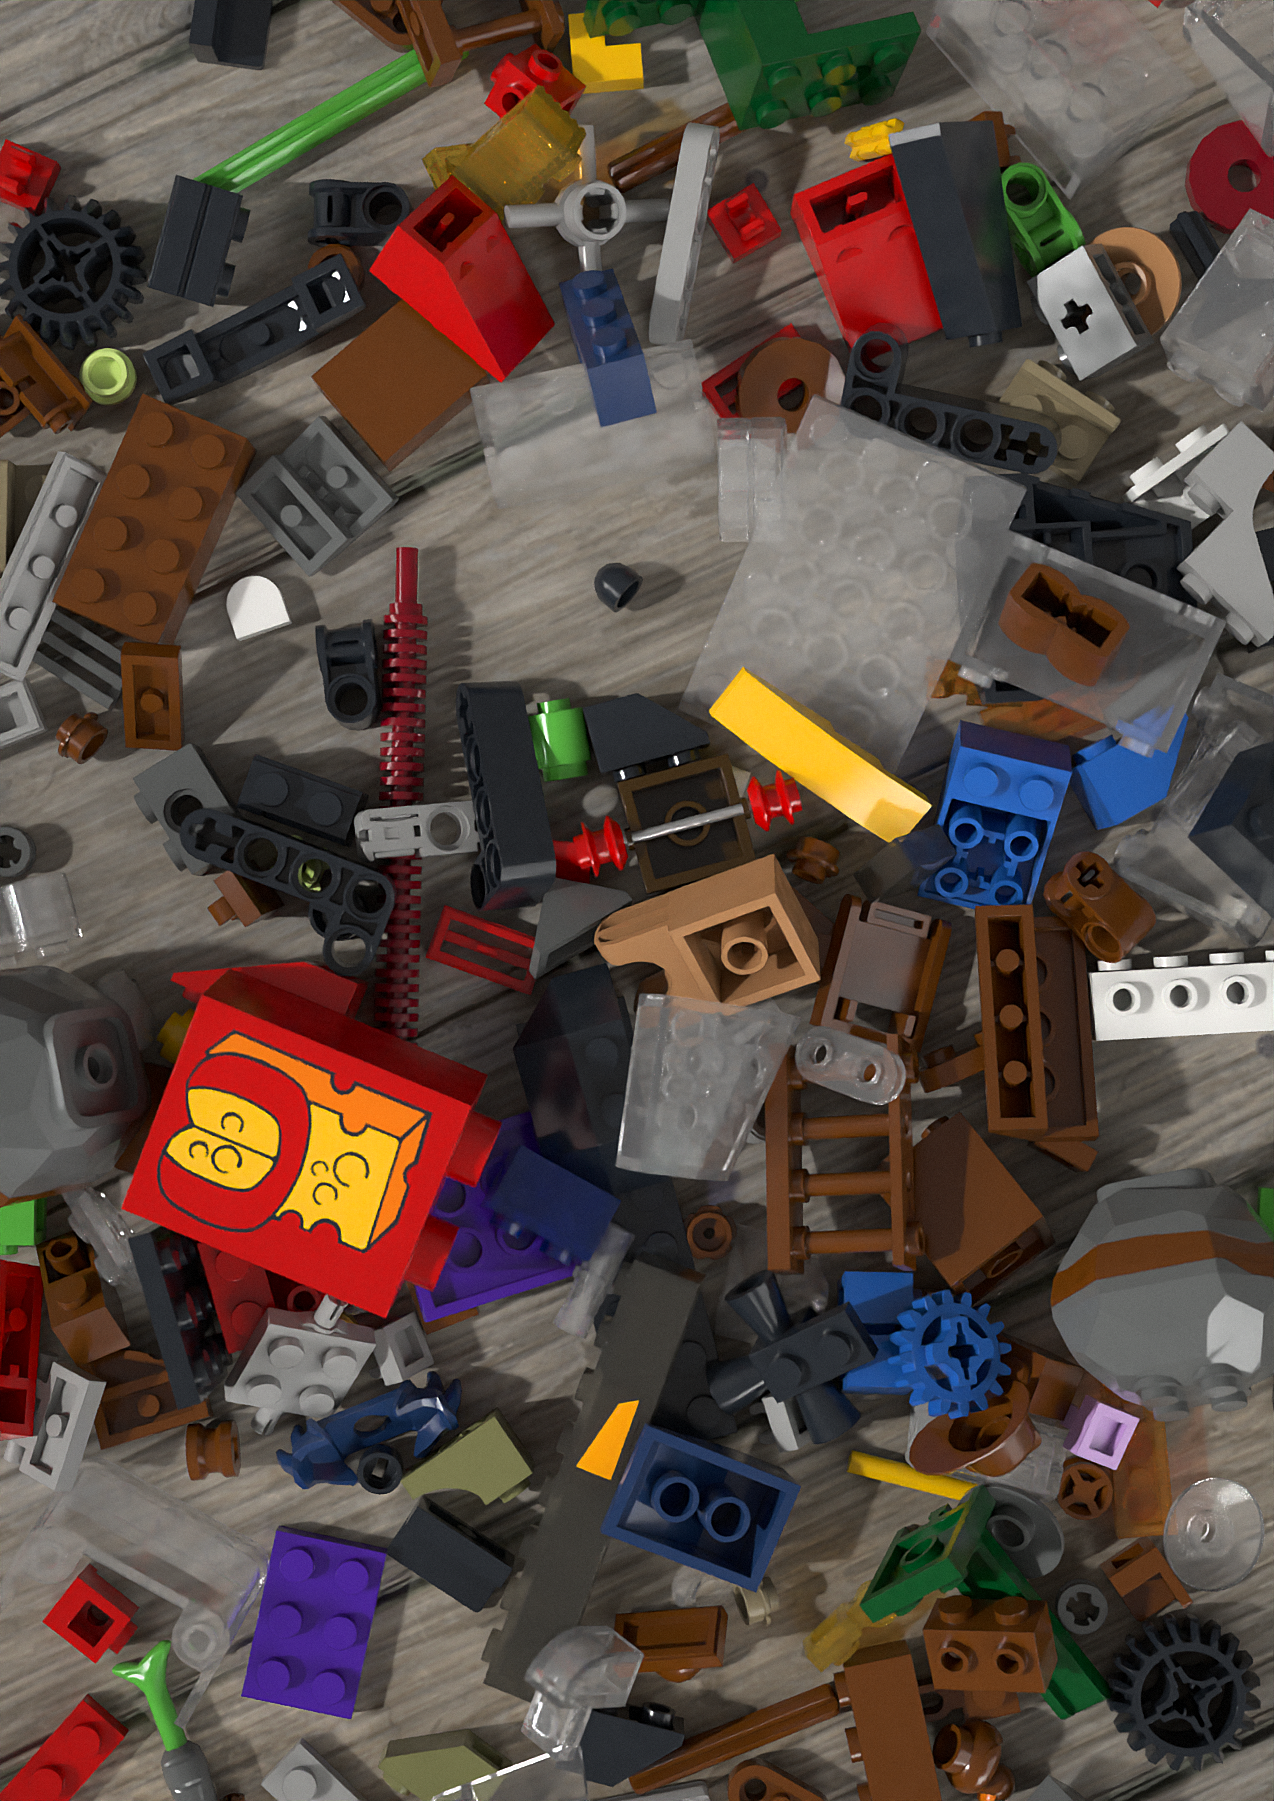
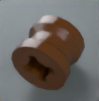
(213, 1450)
(1087, 1497)

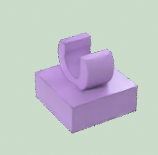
(1099, 1431)

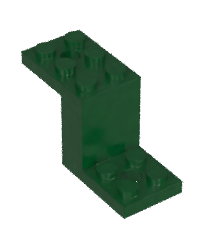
(770, 60)

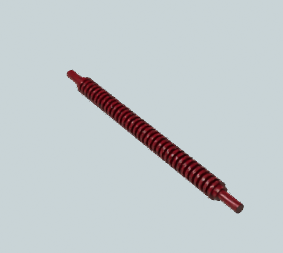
(405, 617)

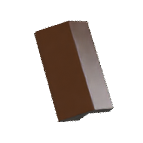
(1035, 1026)

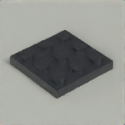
(180, 1313)

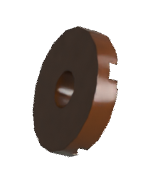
(781, 360)

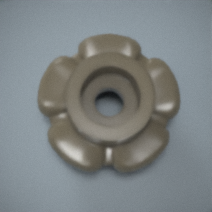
(757, 1605)

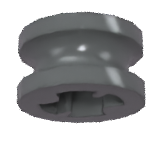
(22, 842)
(1096, 1597)

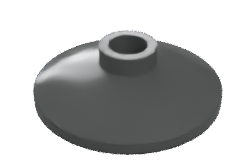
(1024, 1529)

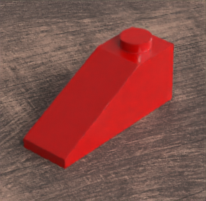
(19, 1346)

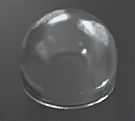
(687, 1584)

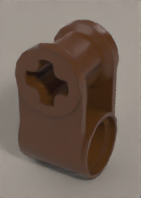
(1102, 910)

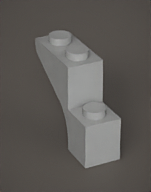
(1229, 561)

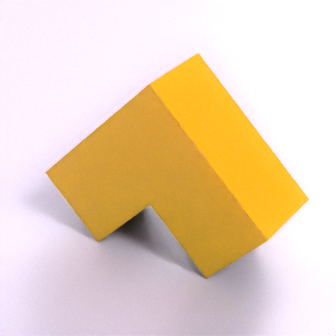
(603, 66)

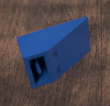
(998, 815)

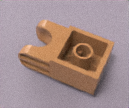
(718, 938)

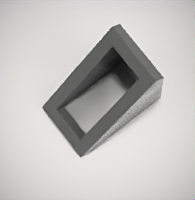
(569, 921)

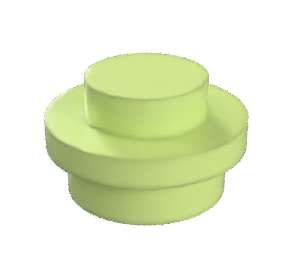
(108, 376)

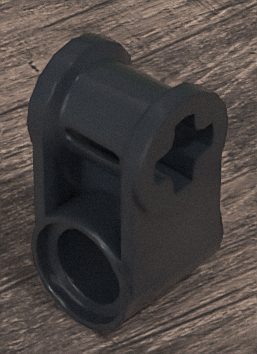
(348, 212)
(350, 662)

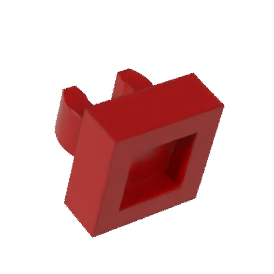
(26, 177)
(743, 223)

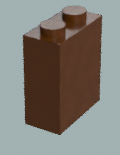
(399, 383)

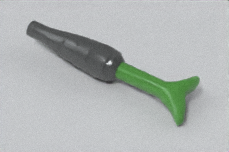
(183, 1760)

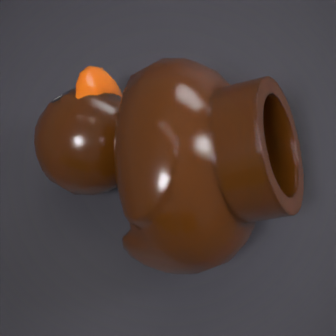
(972, 1759)

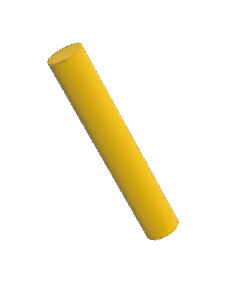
(905, 1475)

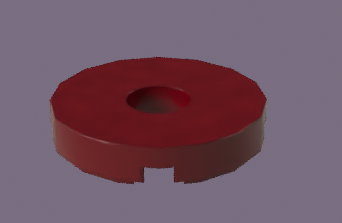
(1209, 183)

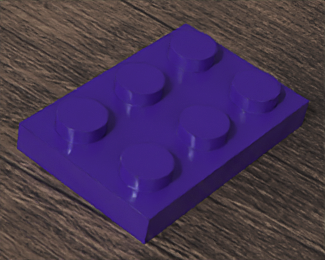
(314, 1622)

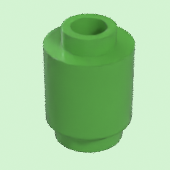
(560, 740)

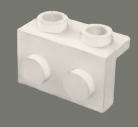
(1162, 486)

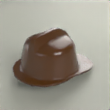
(982, 1442)

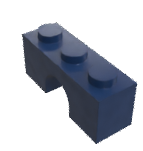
(607, 347)

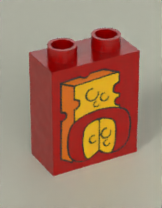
(311, 1144)

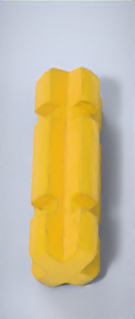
(873, 140)

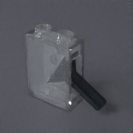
(1228, 318)

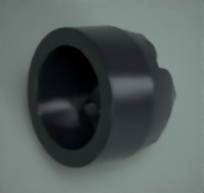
(616, 585)
(391, 1475)

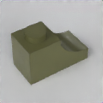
(480, 1459)

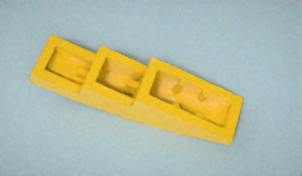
(818, 756)

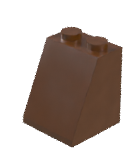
(971, 1210)

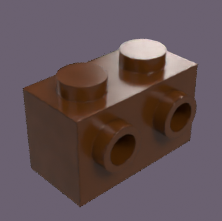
(990, 1644)

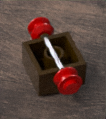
(687, 823)

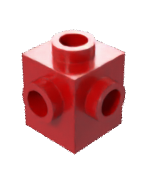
(521, 73)

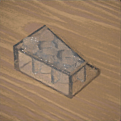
(697, 1083)

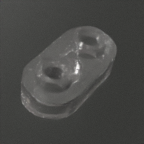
(846, 1063)

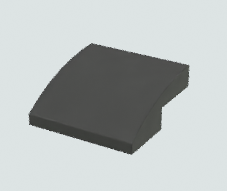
(317, 496)

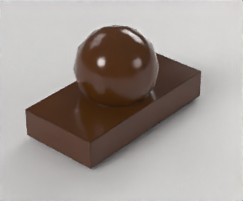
(676, 1640)

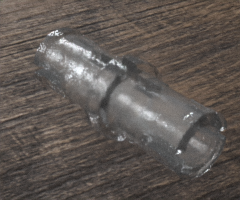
(594, 1282)

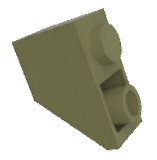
(438, 1762)

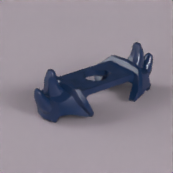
(321, 1451)

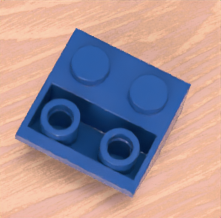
(1120, 782)

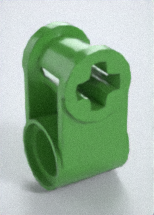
(1039, 221)

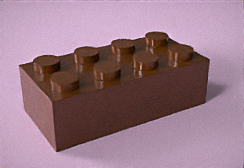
(155, 523)

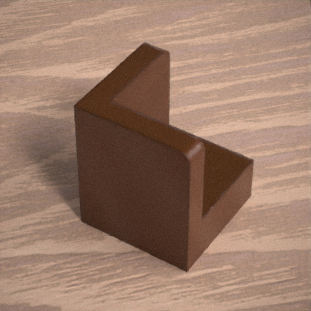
(1144, 1579)

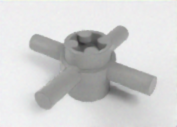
(567, 210)

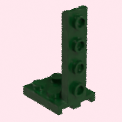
(964, 1555)

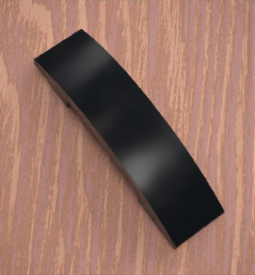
(257, 335)

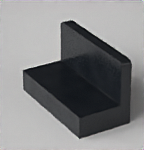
(231, 32)
(451, 1554)

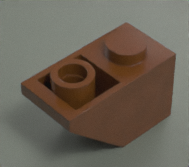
(79, 1300)
(1046, 1376)

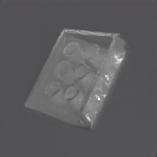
(1066, 74)

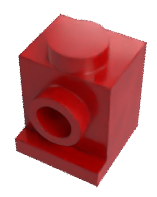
(77, 1625)

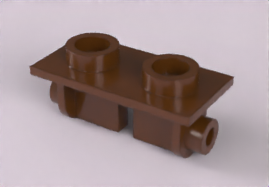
(54, 394)

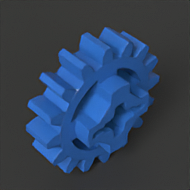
(944, 1381)

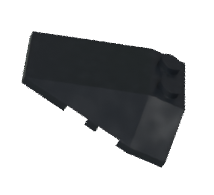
(1106, 534)

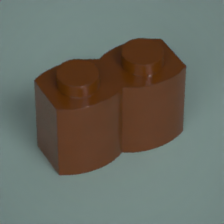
(1054, 620)

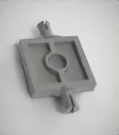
(299, 1363)

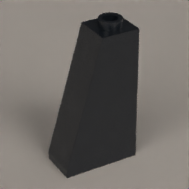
(961, 225)

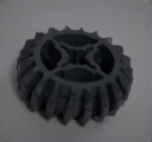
(89, 262)
(1203, 1684)

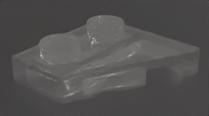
(102, 1225)

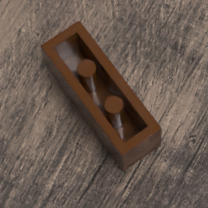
(888, 1724)

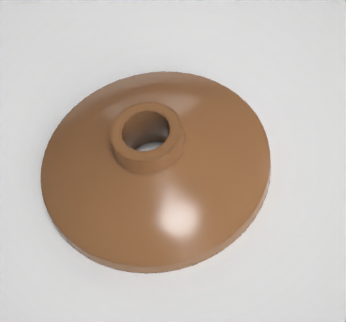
(1156, 266)

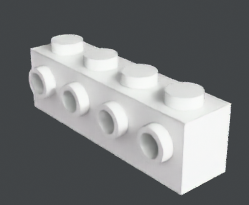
(1181, 997)

